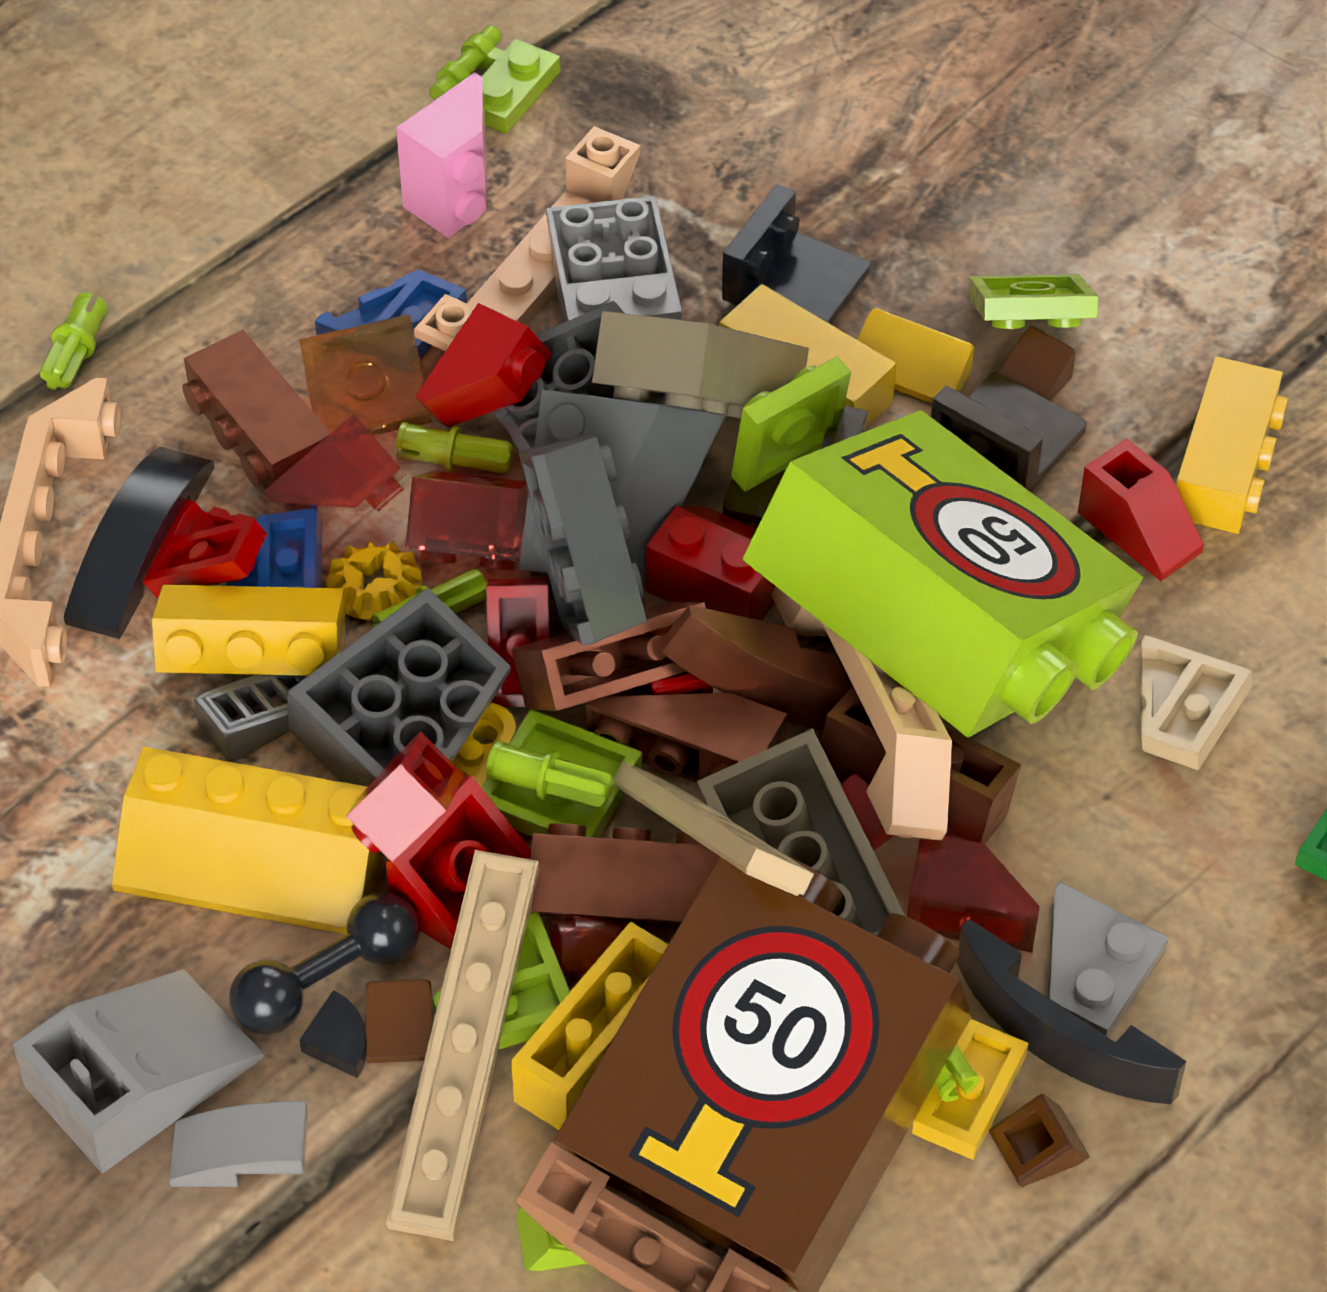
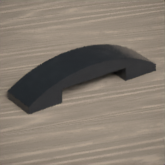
(129, 538)
(1129, 1067)

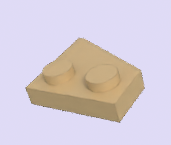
(1187, 700)

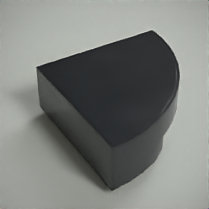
(337, 1036)

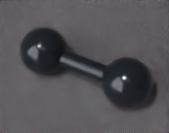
(271, 995)

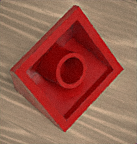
(438, 863)

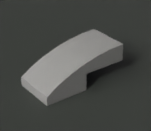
(237, 1140)

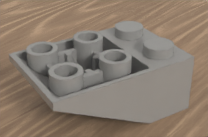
(612, 255)
(132, 1063)

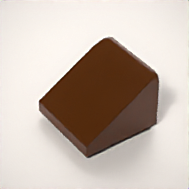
(1040, 363)
(398, 1020)
(1038, 1141)

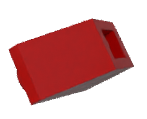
(1139, 509)

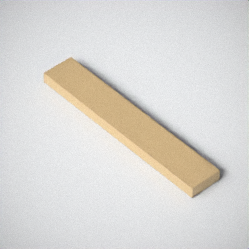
(714, 830)
(463, 1046)

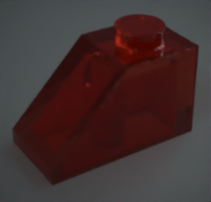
(965, 882)

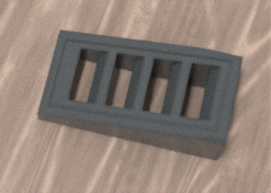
(240, 737)

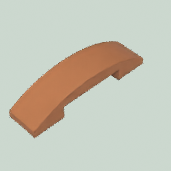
(623, 1240)

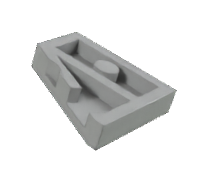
(1098, 958)

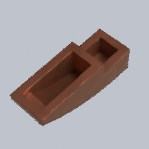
(758, 663)

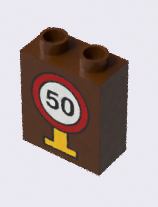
(771, 1070)

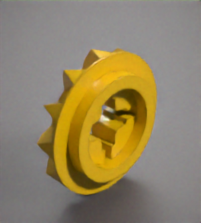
(399, 582)

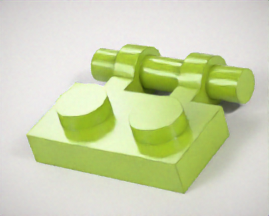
(511, 76)

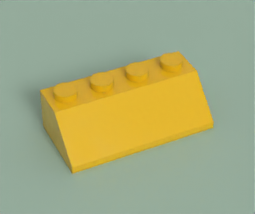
(242, 841)

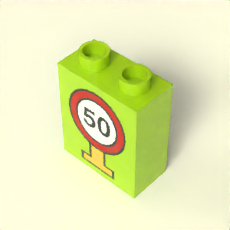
(946, 573)

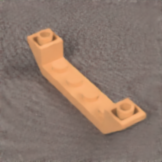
(526, 279)
(68, 427)
(914, 776)

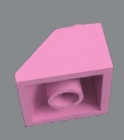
(446, 159)

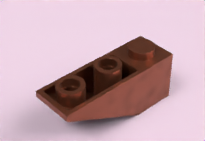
(688, 732)

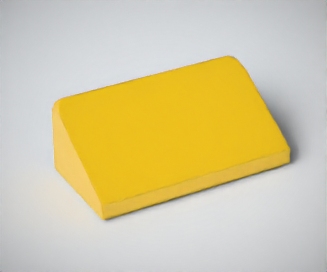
(922, 355)

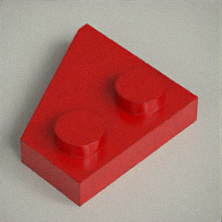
(205, 549)

